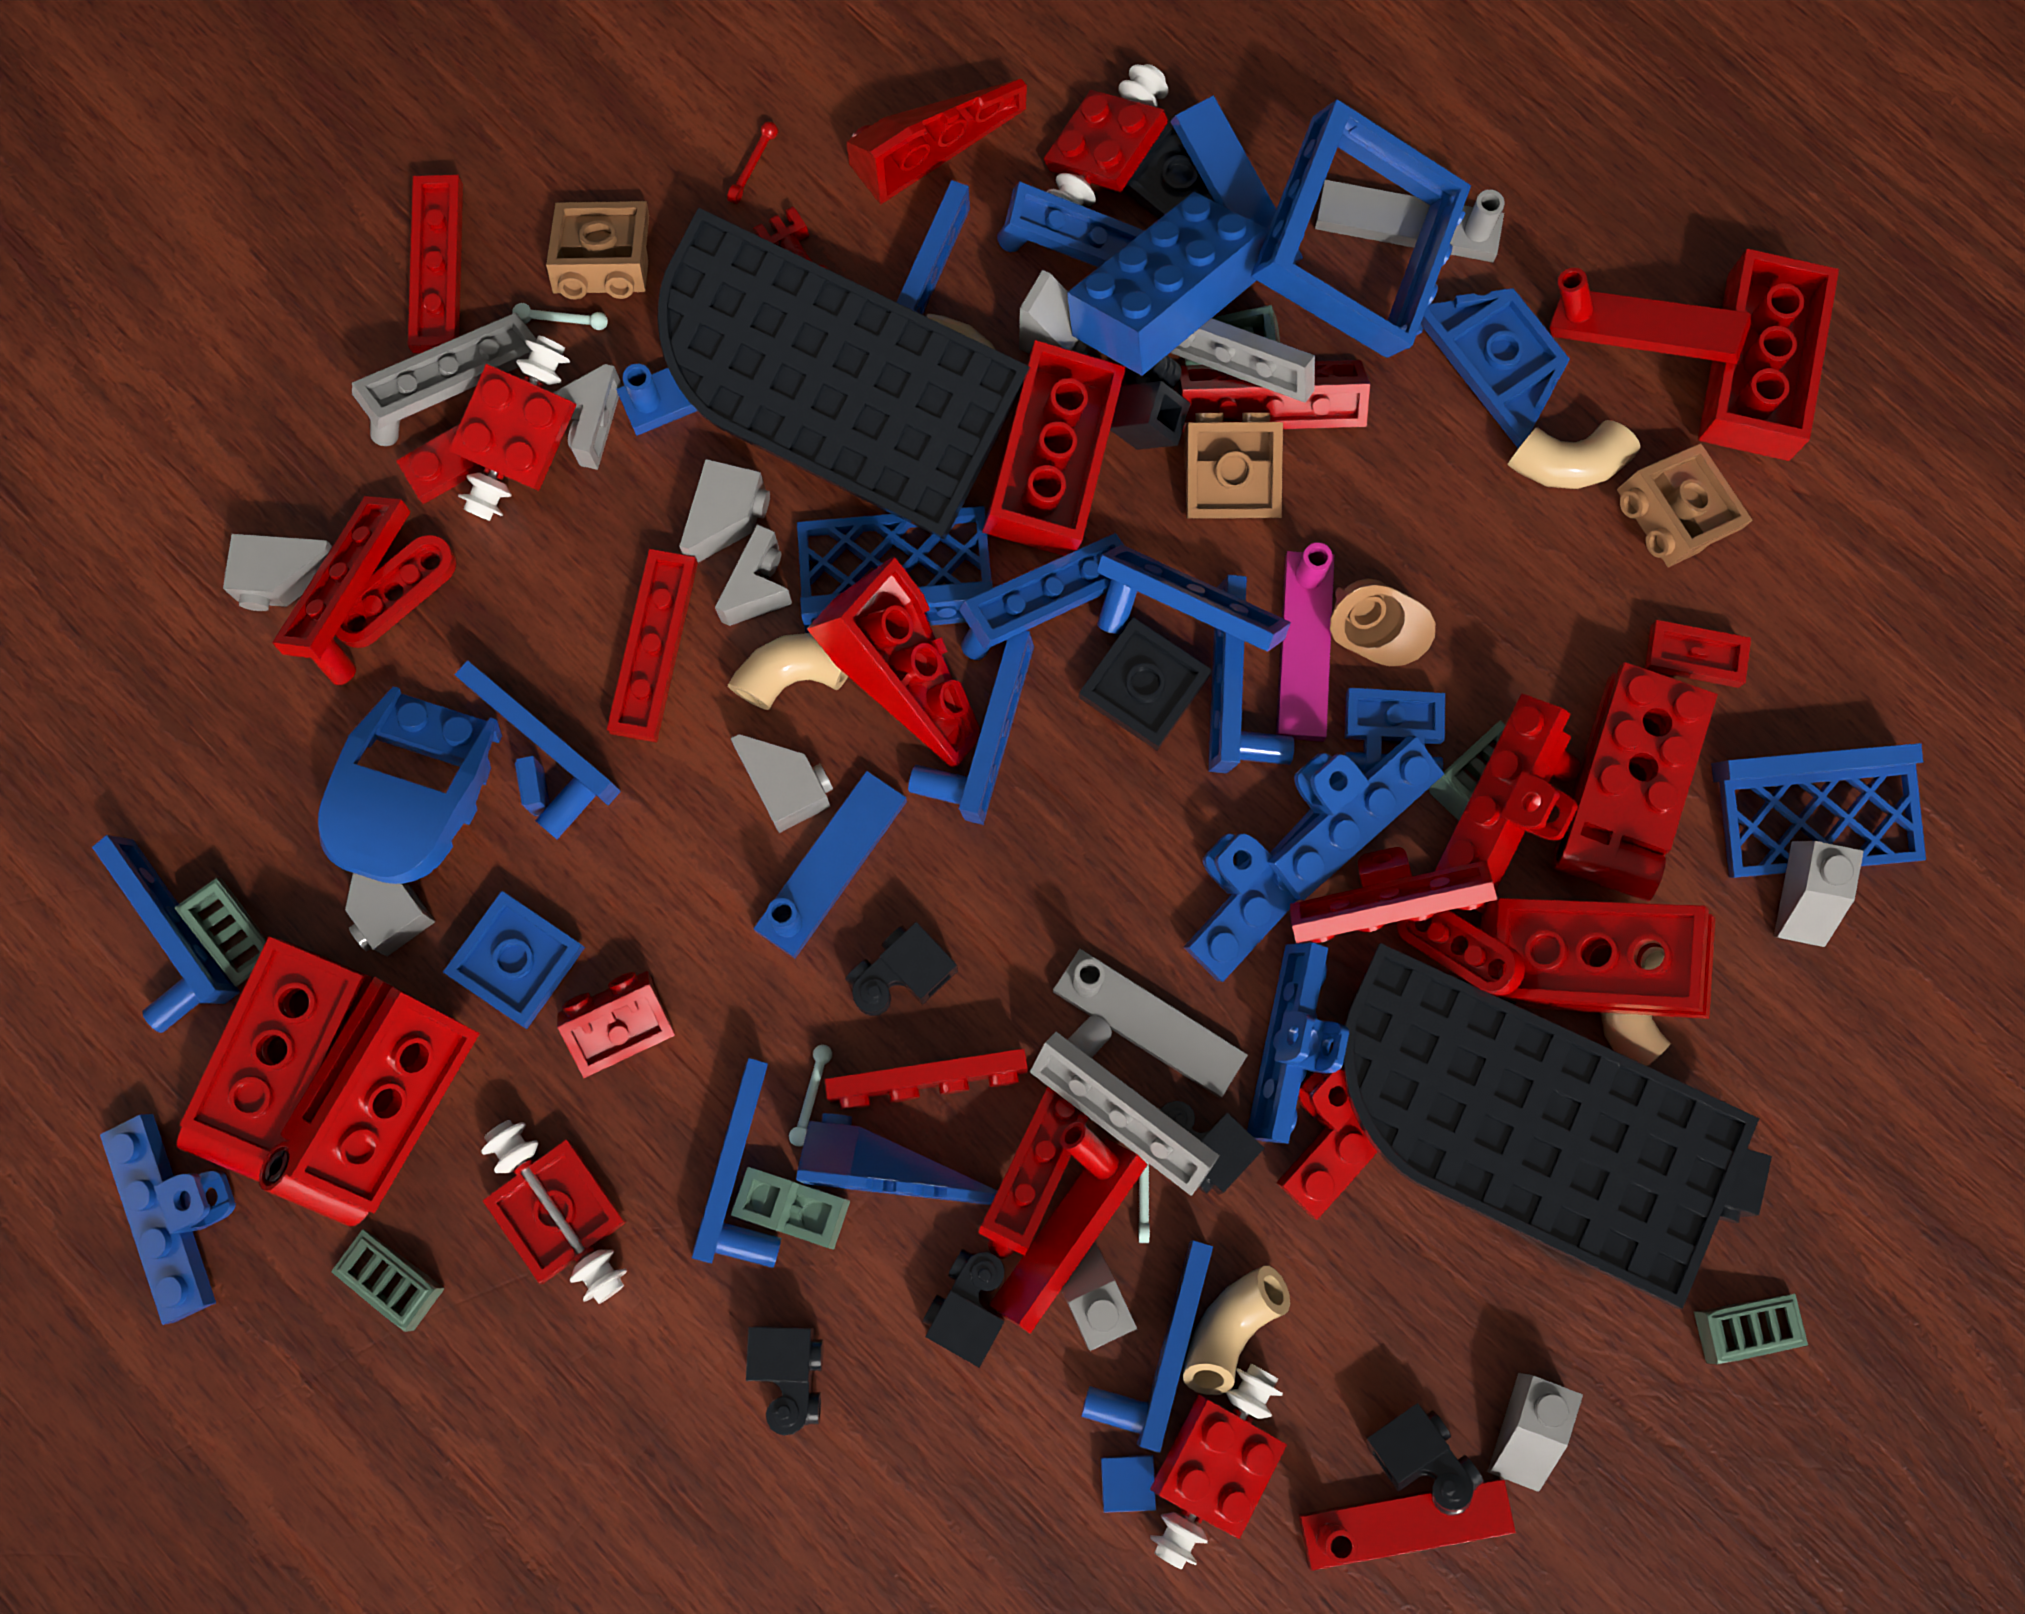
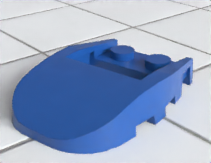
(393, 825)

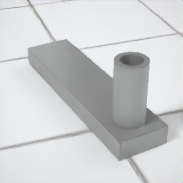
(1400, 217)
(1251, 359)
(438, 374)
(1150, 1023)
(1118, 1109)

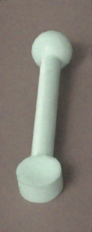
(597, 320)
(822, 1054)
(1143, 1227)

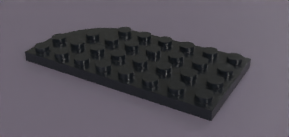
(832, 373)
(1540, 1126)

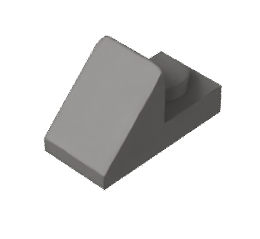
(596, 404)
(747, 590)

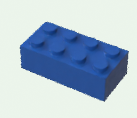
(1166, 283)

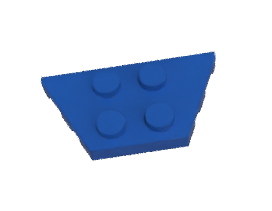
(1499, 354)

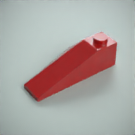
(919, 140)
(889, 650)

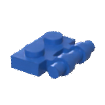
(1391, 717)

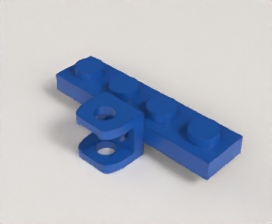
(1350, 810)
(1253, 908)
(1294, 1043)
(164, 1214)

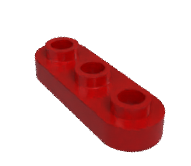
(403, 571)
(1481, 959)

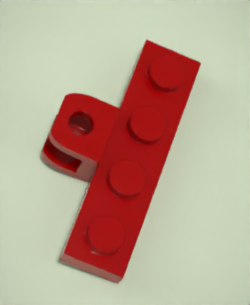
(1512, 789)
(1391, 896)
(1335, 1154)

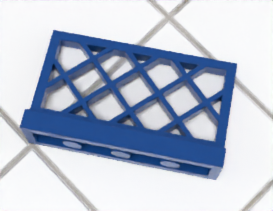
(942, 599)
(1827, 768)

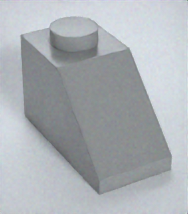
(1047, 317)
(723, 509)
(271, 569)
(784, 781)
(1817, 891)
(385, 914)
(1097, 1301)
(1534, 1431)

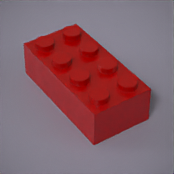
(1772, 391)
(1054, 449)

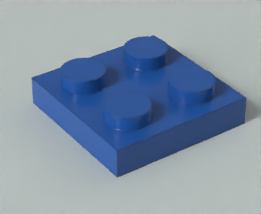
(514, 960)

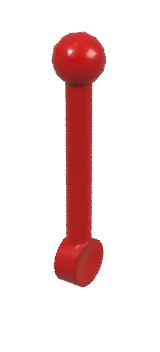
(768, 131)

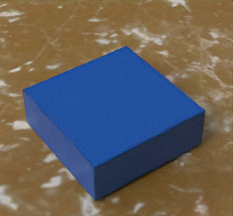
(532, 785)
(1127, 1483)

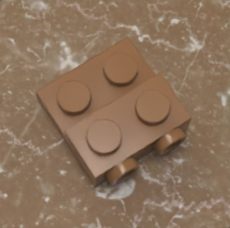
(598, 248)
(1233, 466)
(1682, 505)

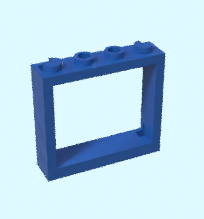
(1403, 165)

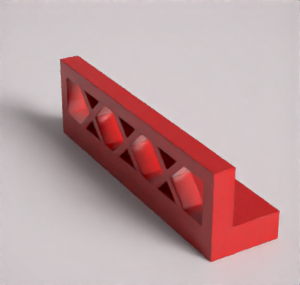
(1337, 399)

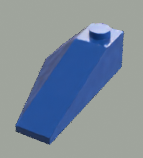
(863, 1161)

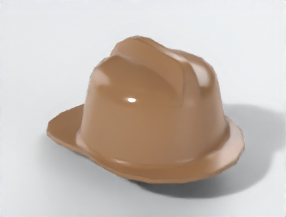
(1381, 623)

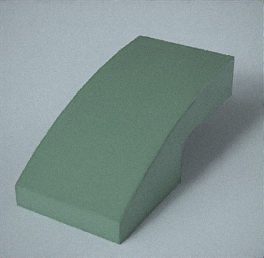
(790, 1208)

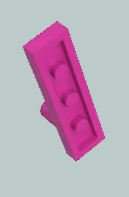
(1306, 648)

